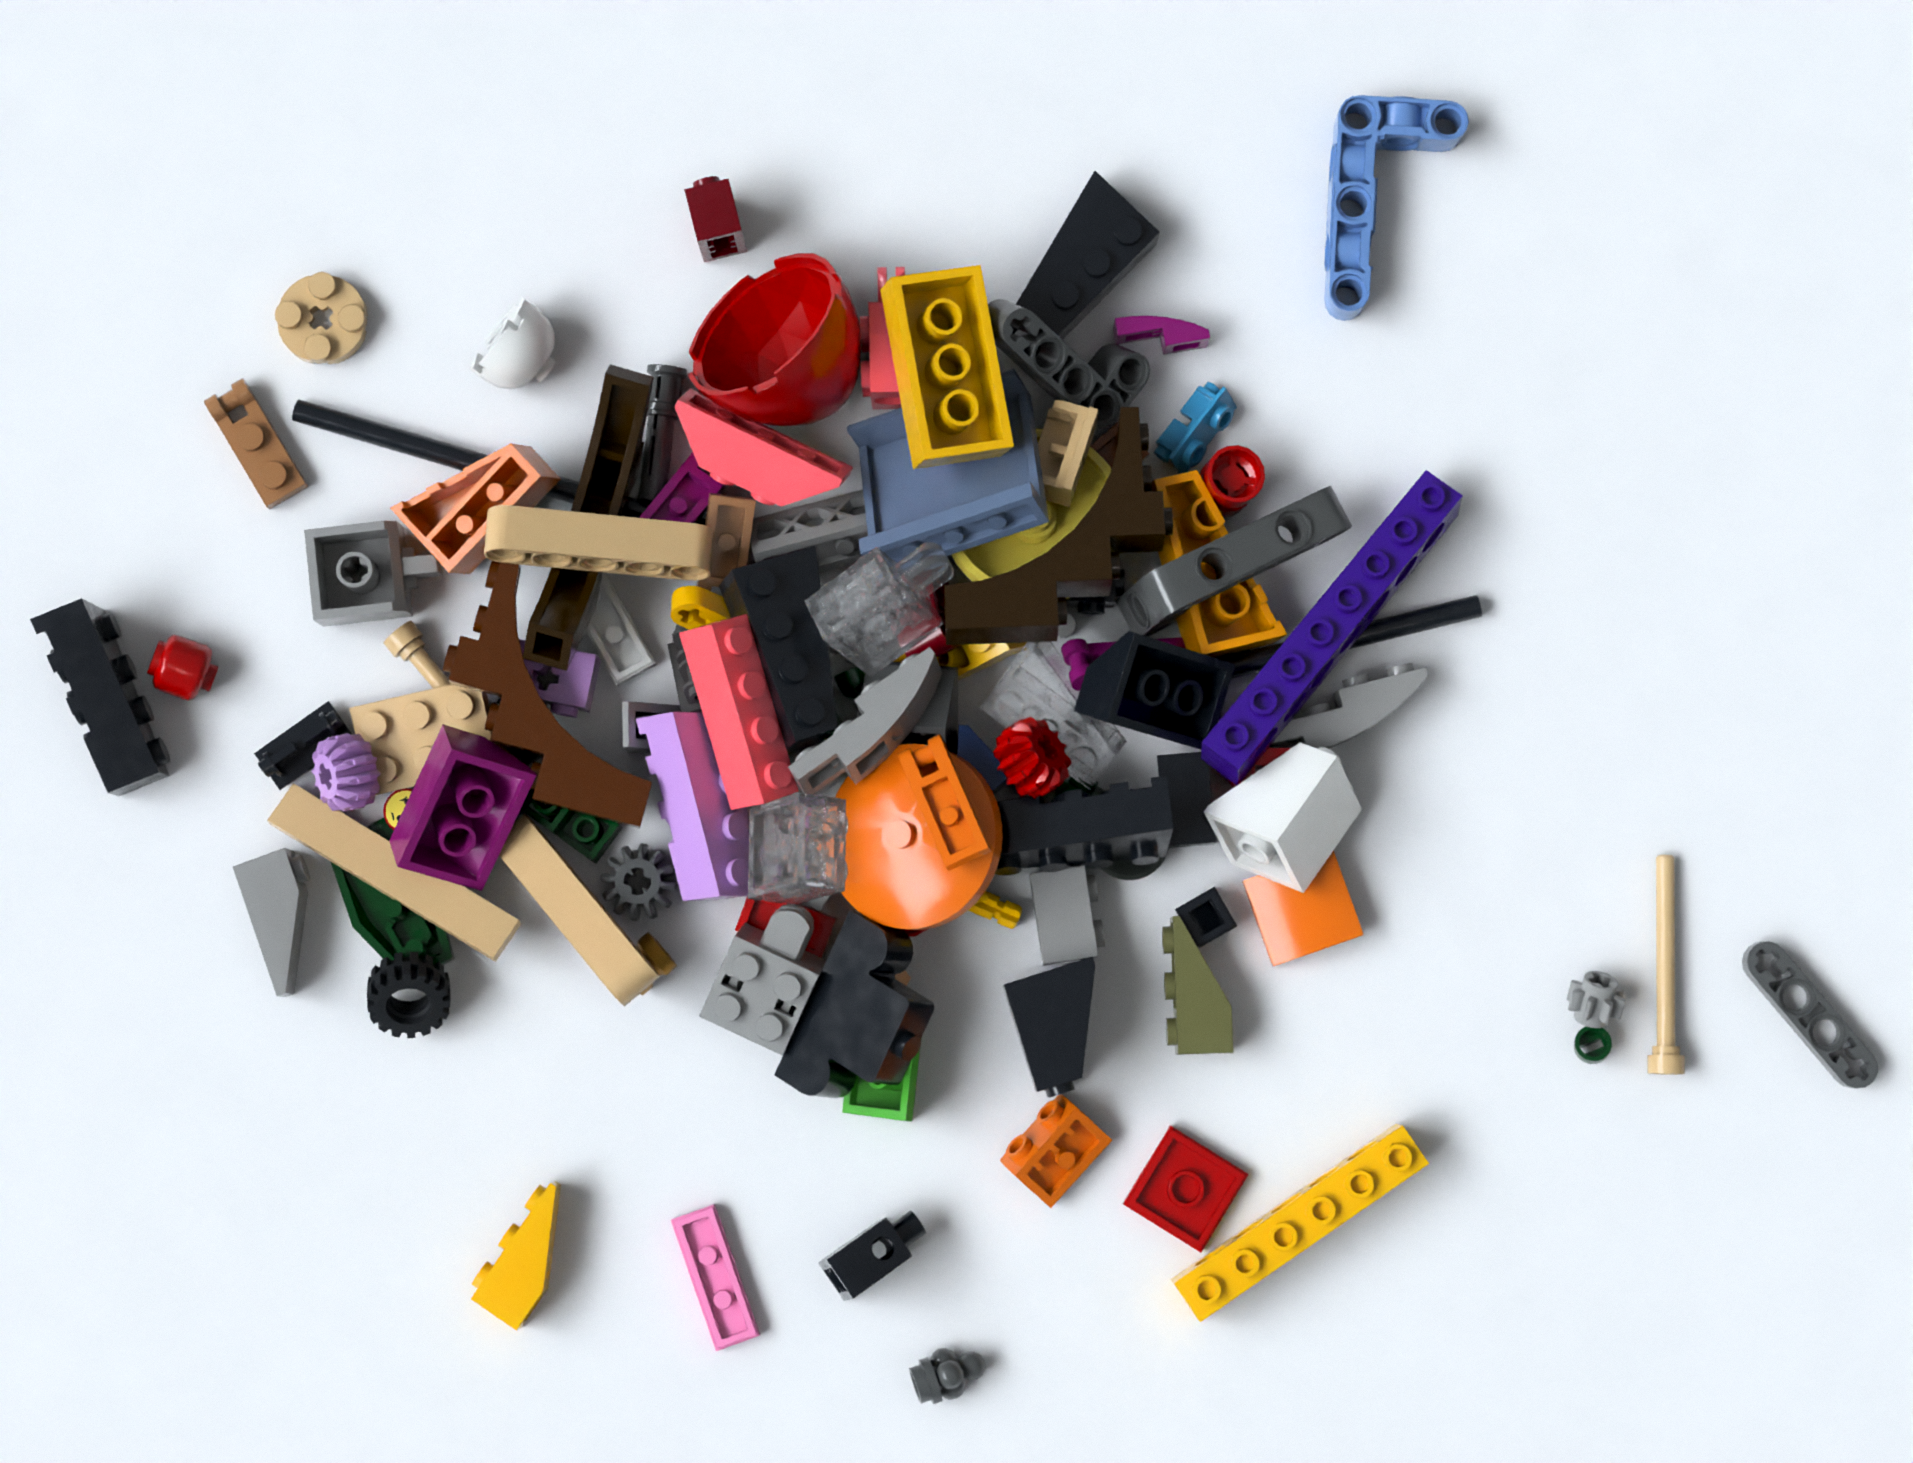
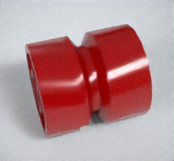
(1238, 476)

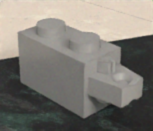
(1065, 914)

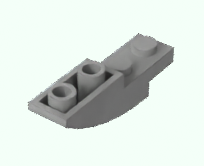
(1358, 706)
(887, 717)

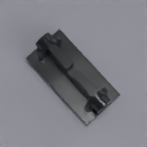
(292, 751)

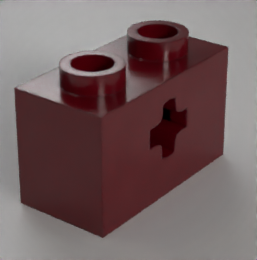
(715, 218)

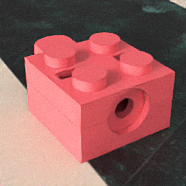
(878, 373)

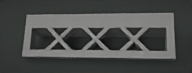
(834, 539)

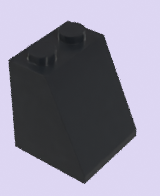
(1053, 1023)

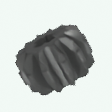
(628, 893)

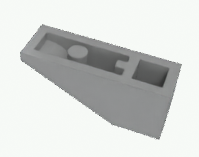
(277, 908)

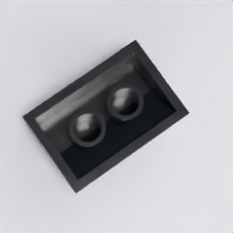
(1156, 689)

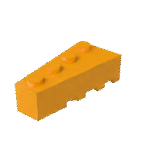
(1234, 618)

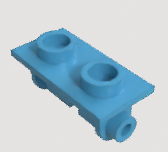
(1209, 413)

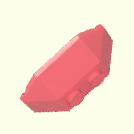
(755, 455)

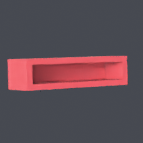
(738, 712)

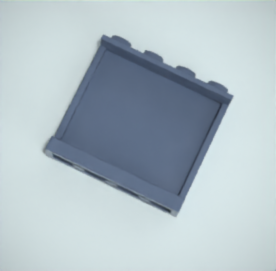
(952, 502)

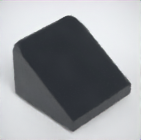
(1206, 917)

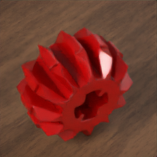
(1032, 757)

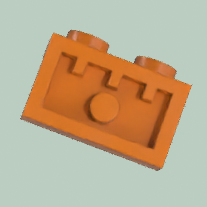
(1055, 1149)

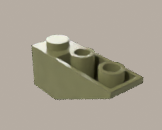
(1200, 1007)

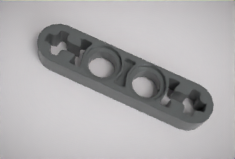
(1814, 1010)

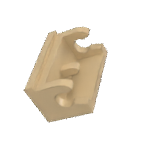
(1065, 448)

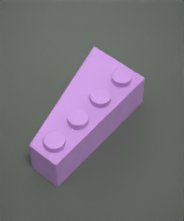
(708, 836)

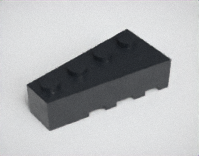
(787, 642)

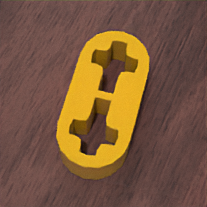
(697, 607)

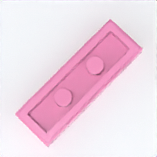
(715, 1277)

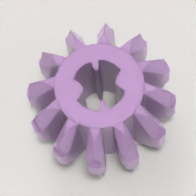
(345, 772)

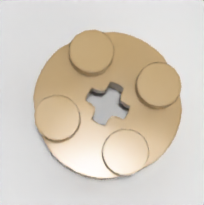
(322, 293)

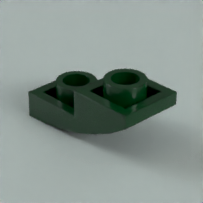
(581, 831)

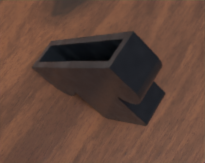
(857, 1015)

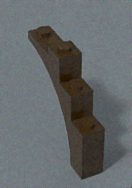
(603, 489)
(1032, 599)

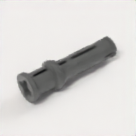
(660, 428)

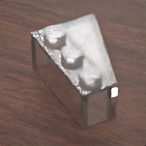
(1041, 688)

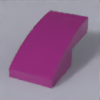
(1174, 334)

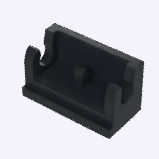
(1188, 797)

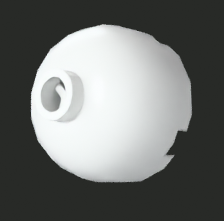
(517, 348)

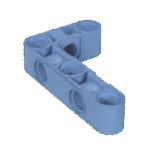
(1392, 125)

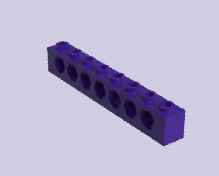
(1331, 627)

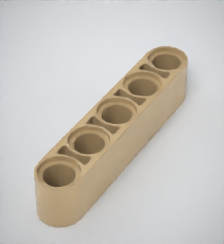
(598, 542)
(576, 911)

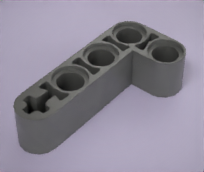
(1085, 382)

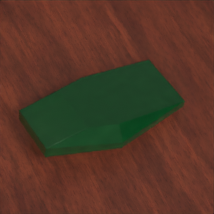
(385, 921)

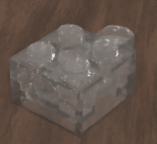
(881, 605)
(797, 848)

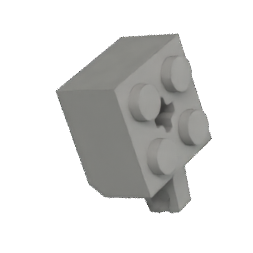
(383, 591)

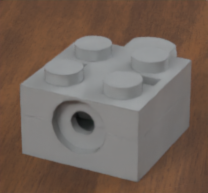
(766, 978)

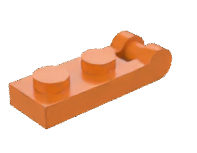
(944, 804)

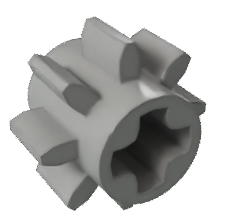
(1596, 999)

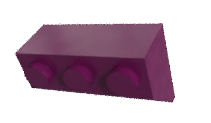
(461, 809)

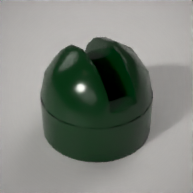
(849, 681)
(1588, 1036)

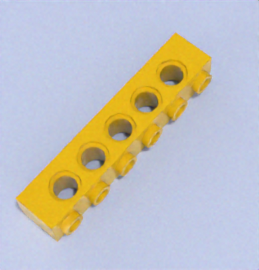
(1299, 1221)

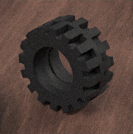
(408, 1015)

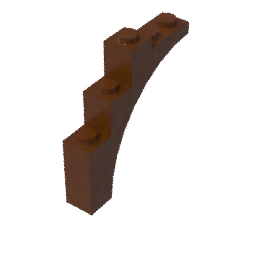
(495, 665)

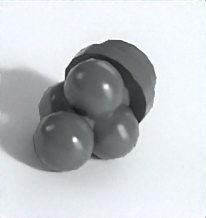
(945, 1375)

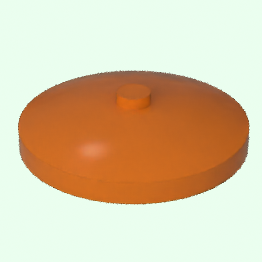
(893, 858)

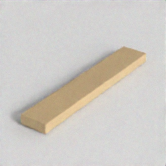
(373, 862)

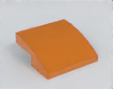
(1303, 922)

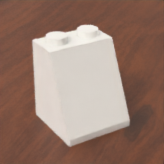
(1286, 816)

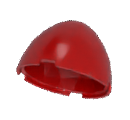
(780, 345)

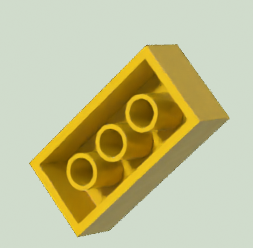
(946, 367)

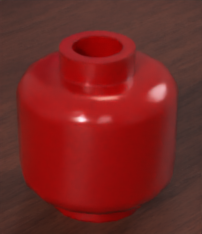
(182, 667)

